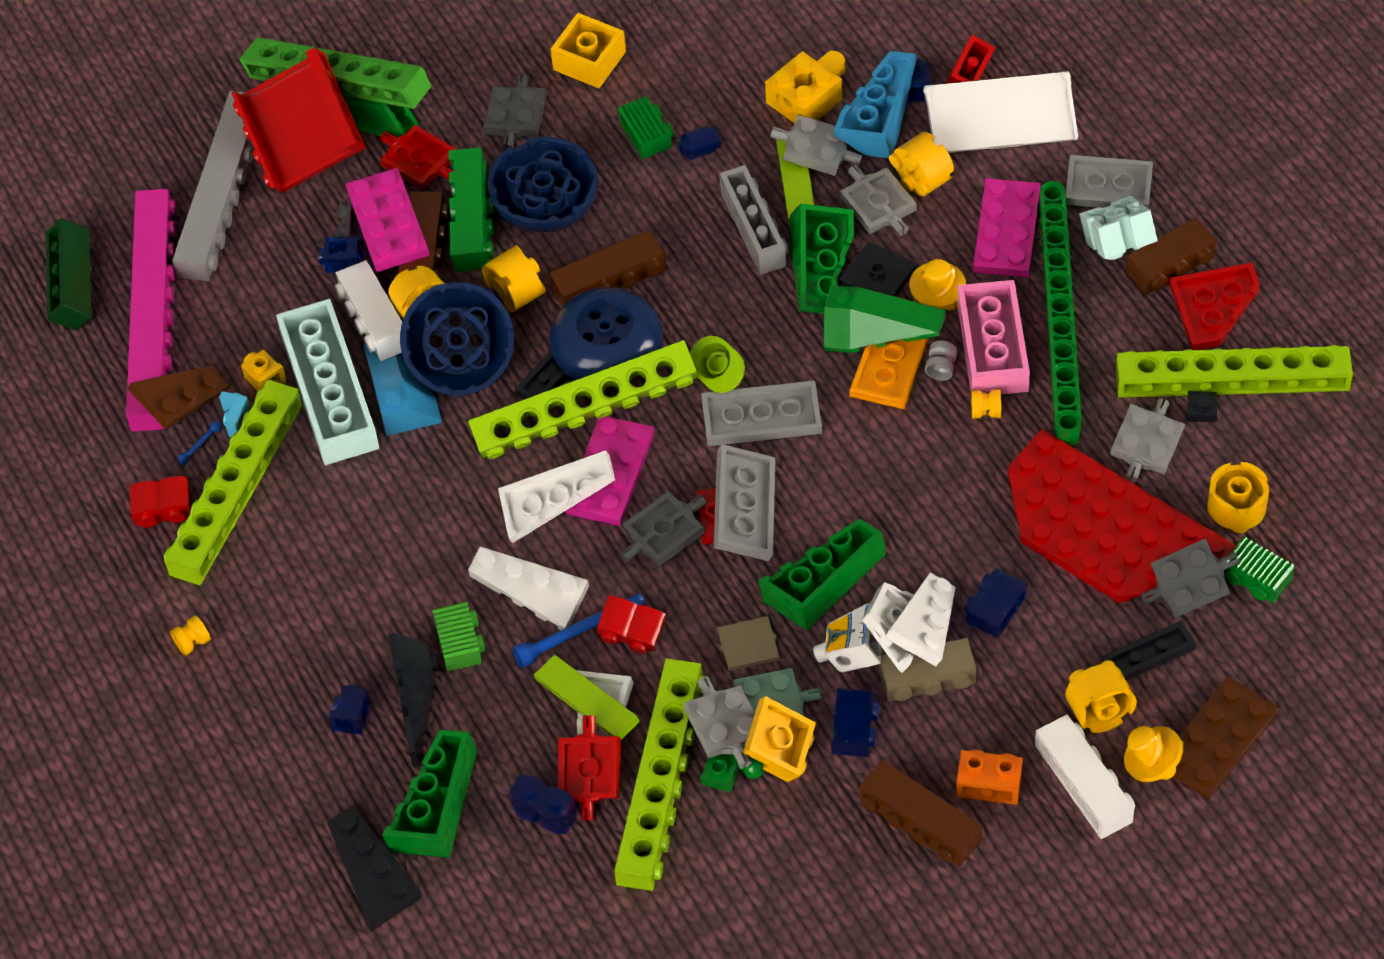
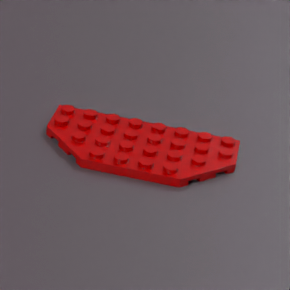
(1097, 519)

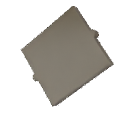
(748, 643)

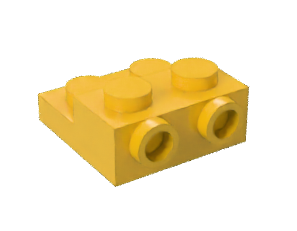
(779, 739)

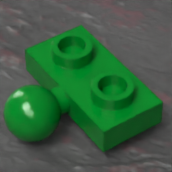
(723, 769)

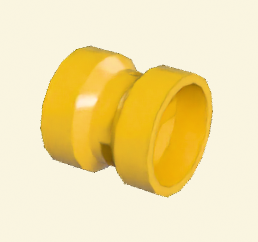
(986, 404)
(190, 635)

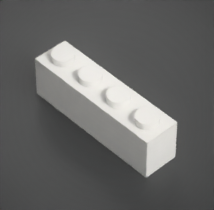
(371, 308)
(1085, 776)

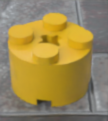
(922, 164)
(514, 278)
(409, 286)
(1238, 496)
(1100, 697)

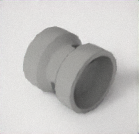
(941, 360)

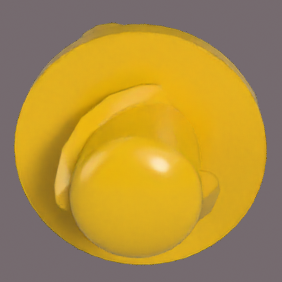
(936, 284)
(1153, 753)

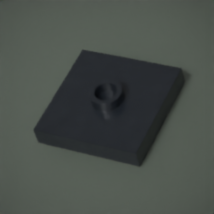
(878, 270)

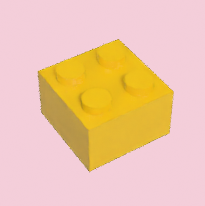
(588, 50)

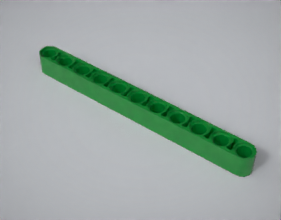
(1060, 313)

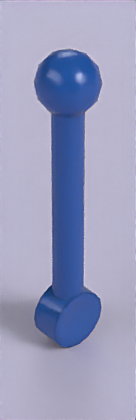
(184, 457)

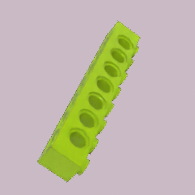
(1281, 372)
(565, 396)
(193, 565)
(630, 868)

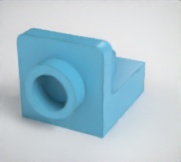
(235, 407)

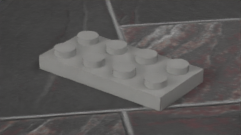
(761, 413)
(744, 502)

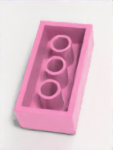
(993, 337)

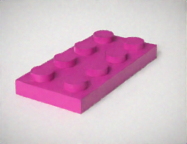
(387, 219)
(1007, 228)
(628, 448)

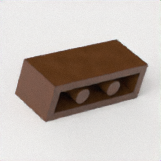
(1171, 256)

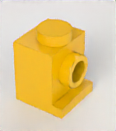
(261, 367)

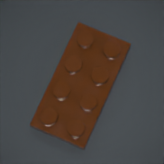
(1222, 736)

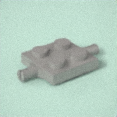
(815, 145)
(878, 200)
(1147, 439)
(721, 720)

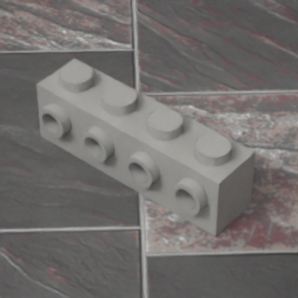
(753, 219)

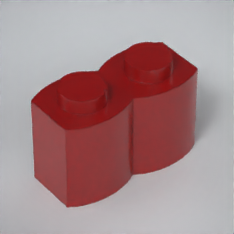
(160, 501)
(630, 624)

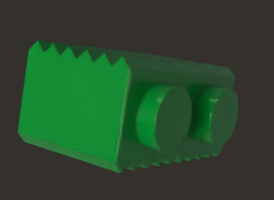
(645, 127)
(1259, 571)

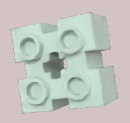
(1118, 227)

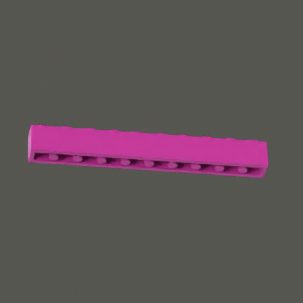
(150, 297)

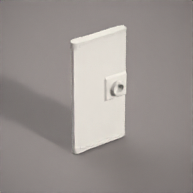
(1002, 112)

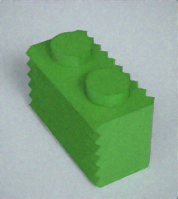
(457, 636)

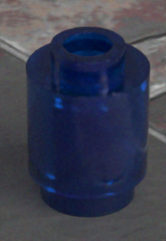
(699, 142)

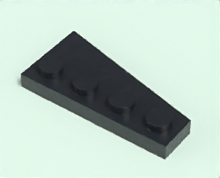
(374, 873)

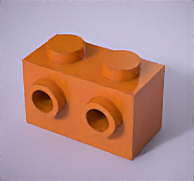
(989, 777)

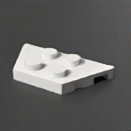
(881, 615)

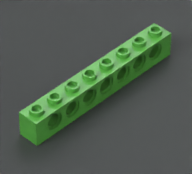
(356, 74)

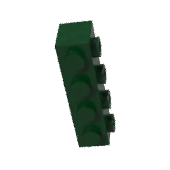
(68, 274)

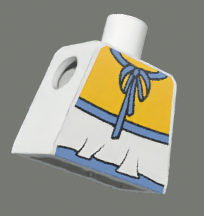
(849, 643)

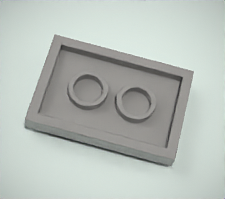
(1106, 180)

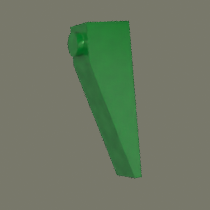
(818, 250)
(866, 317)

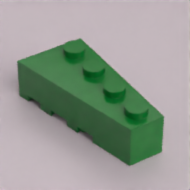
(470, 210)
(824, 575)
(433, 806)

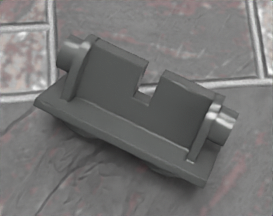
(348, 223)

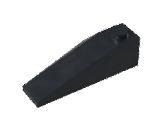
(416, 687)

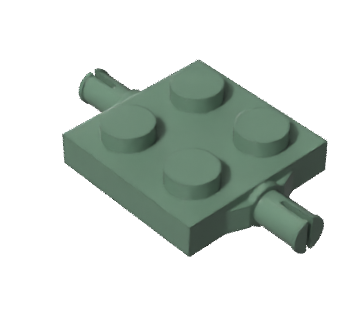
(779, 687)

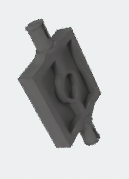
(515, 111)
(663, 528)
(1190, 578)

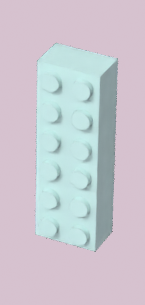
(327, 382)

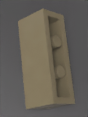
(921, 677)

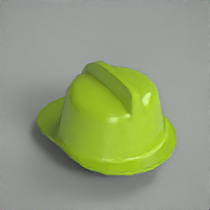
(717, 364)

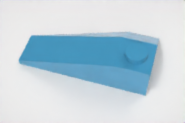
(876, 114)
(401, 398)

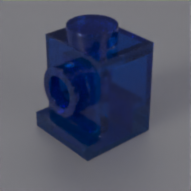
(920, 78)
(339, 253)
(350, 710)

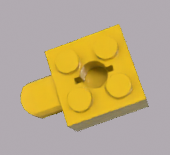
(816, 83)

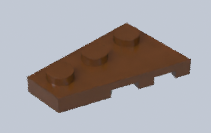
(178, 394)

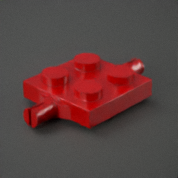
(417, 156)
(589, 767)

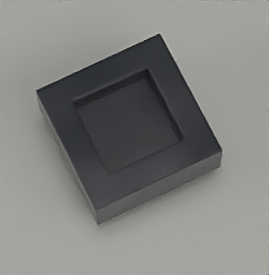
(1201, 406)

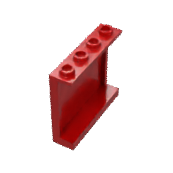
(298, 122)

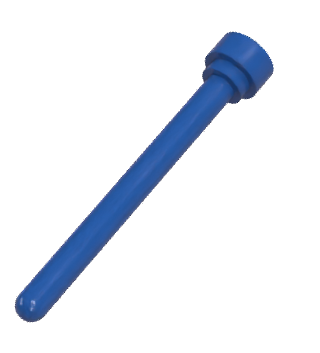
(527, 653)

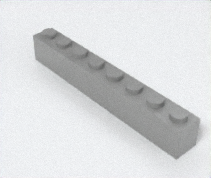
(214, 198)

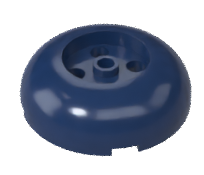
(526, 179)
(480, 315)
(623, 331)

